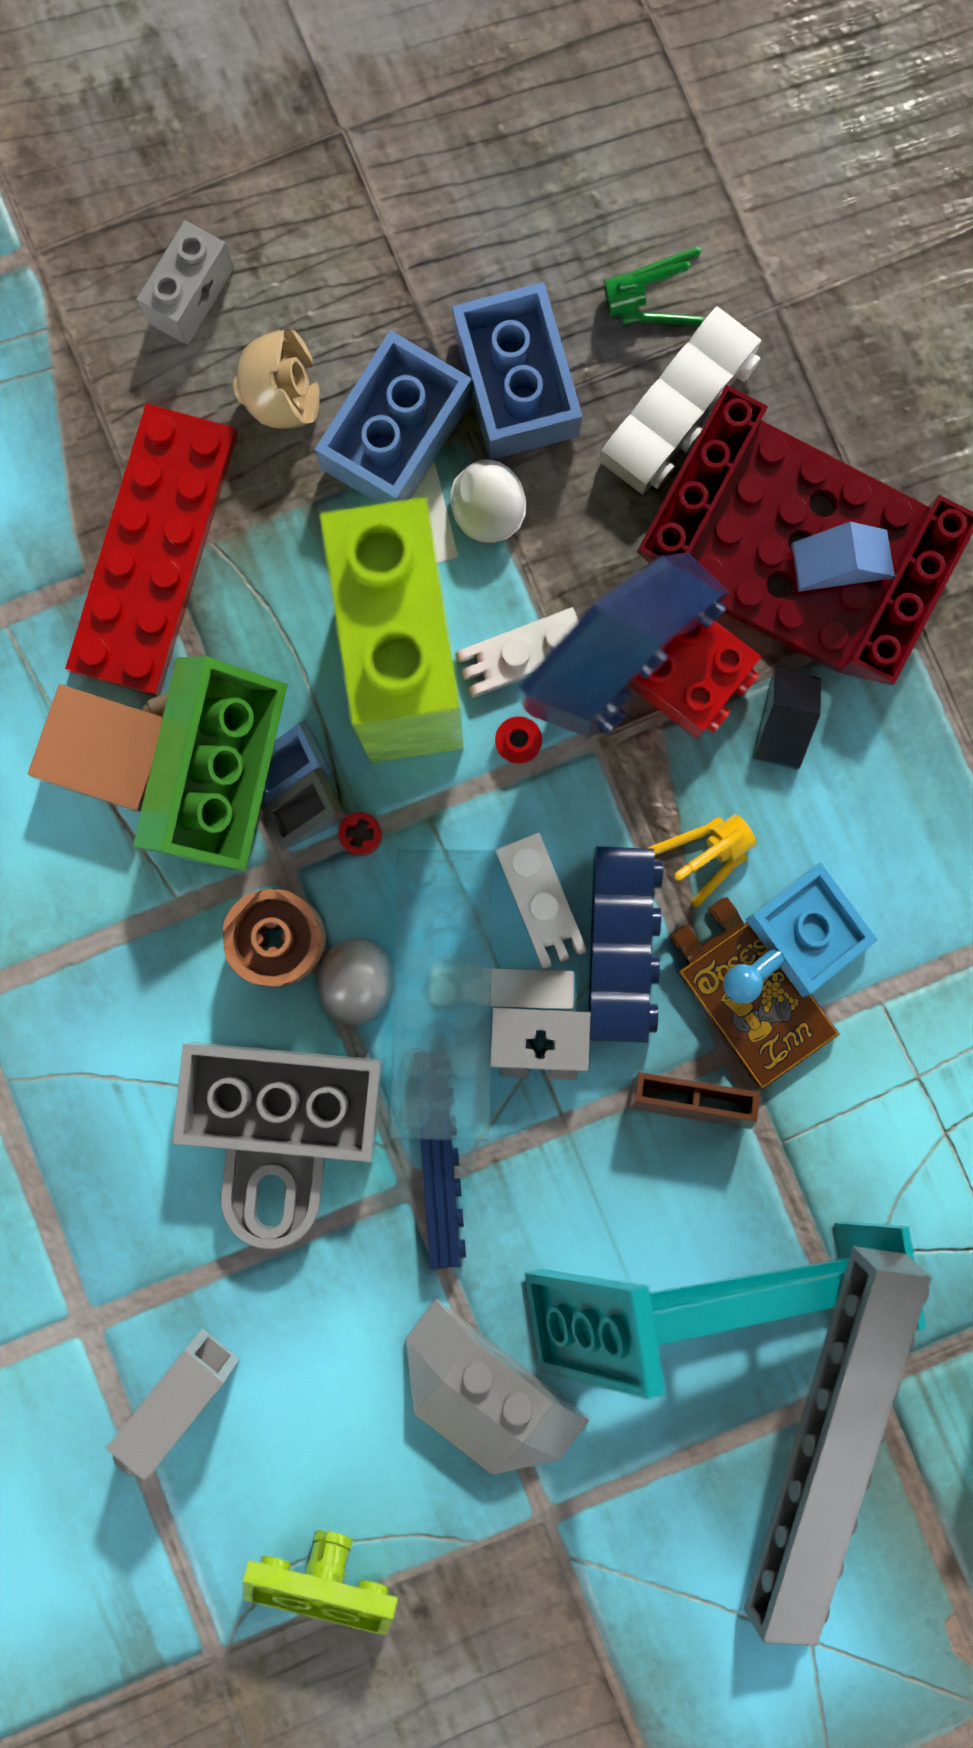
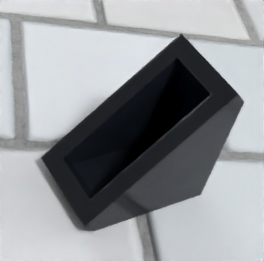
(788, 718)

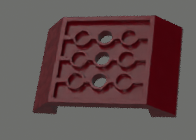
(751, 492)

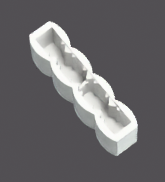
(679, 401)

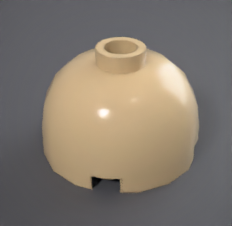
(275, 381)

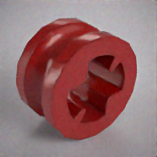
(352, 821)

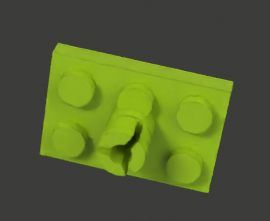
(321, 1589)

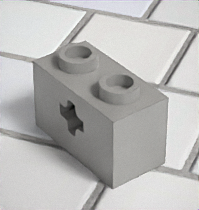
(186, 282)
(566, 1028)

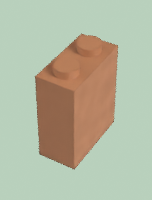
(96, 748)

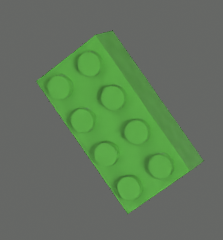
(210, 763)

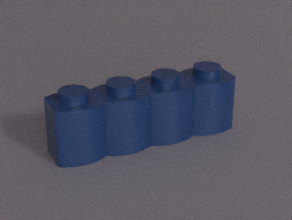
(621, 944)

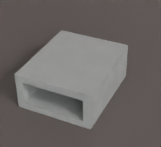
(172, 1406)

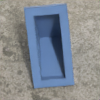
(842, 557)
(292, 759)

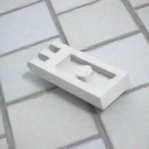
(514, 653)
(540, 898)

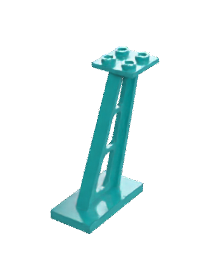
(612, 1328)

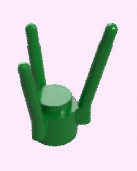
(627, 291)

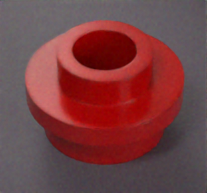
(514, 754)

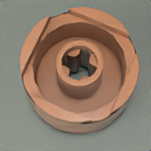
(246, 939)

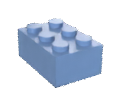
(517, 371)
(394, 421)

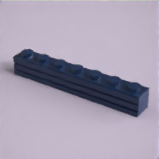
(441, 1205)

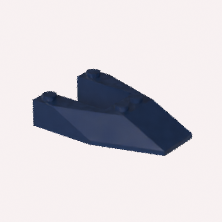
(617, 639)

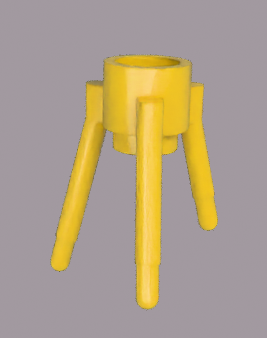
(727, 841)

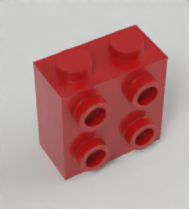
(700, 678)

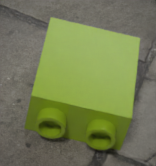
(393, 629)

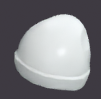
(488, 501)

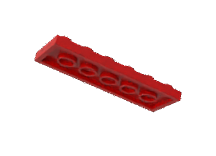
(152, 550)

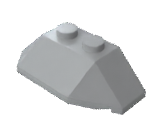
(485, 1396)

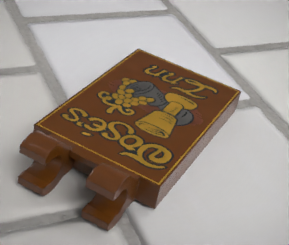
(768, 1032)

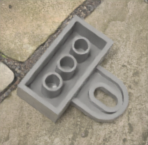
(279, 1119)

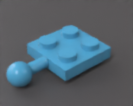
(807, 934)

